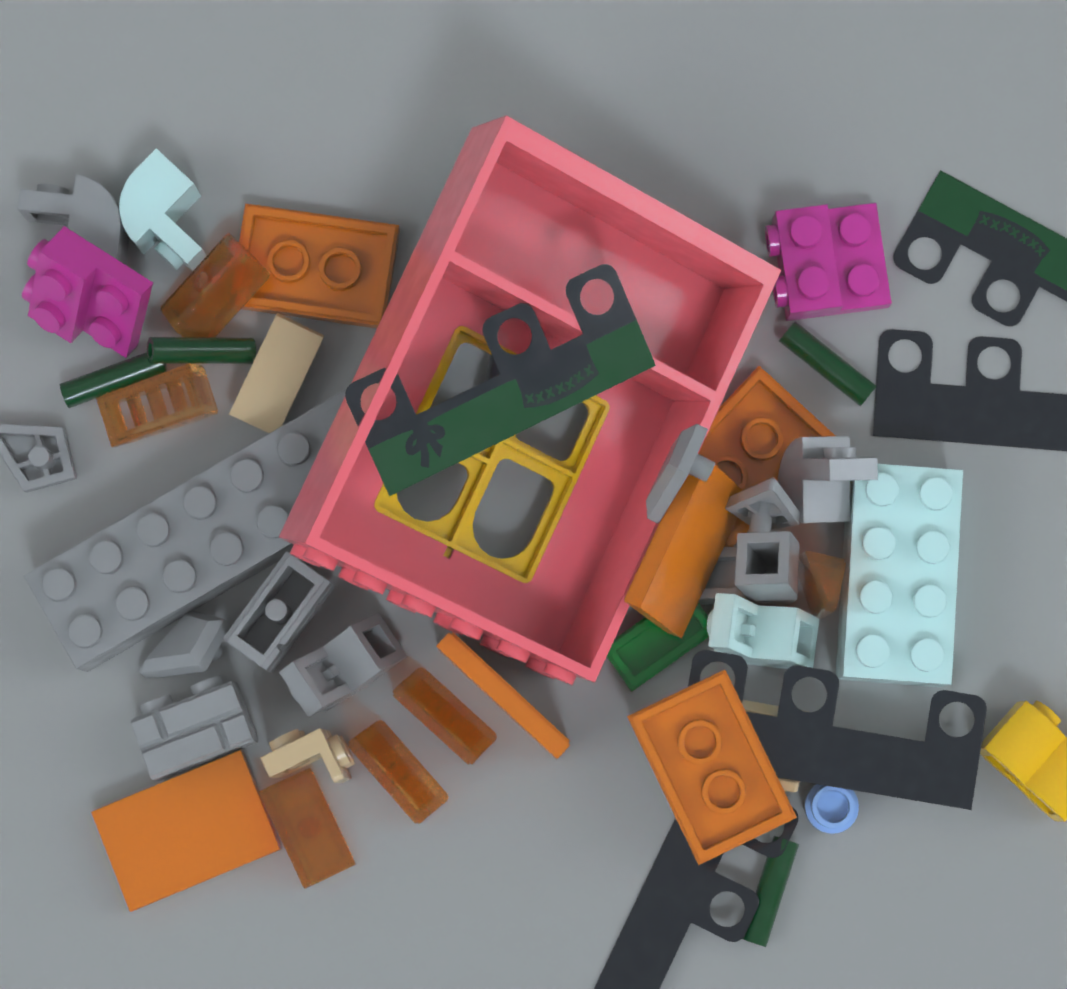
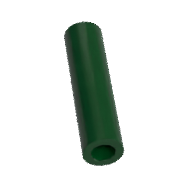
(201, 350)
(827, 363)
(109, 379)
(770, 893)

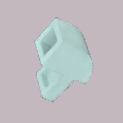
(152, 205)
(762, 633)

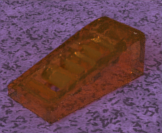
(198, 391)

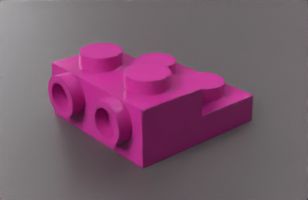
(828, 261)
(86, 291)

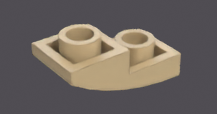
(276, 374)

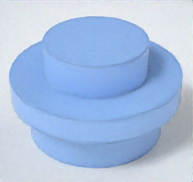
(831, 808)

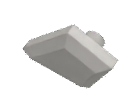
(36, 455)
(679, 463)
(764, 507)
(187, 647)

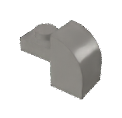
(87, 212)
(818, 476)
(758, 569)
(343, 665)

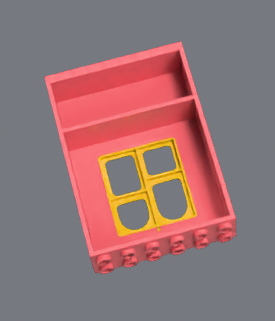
(503, 234)

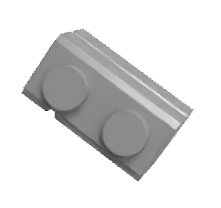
(278, 612)
(194, 728)

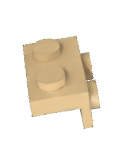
(298, 750)

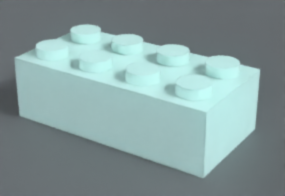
(900, 577)

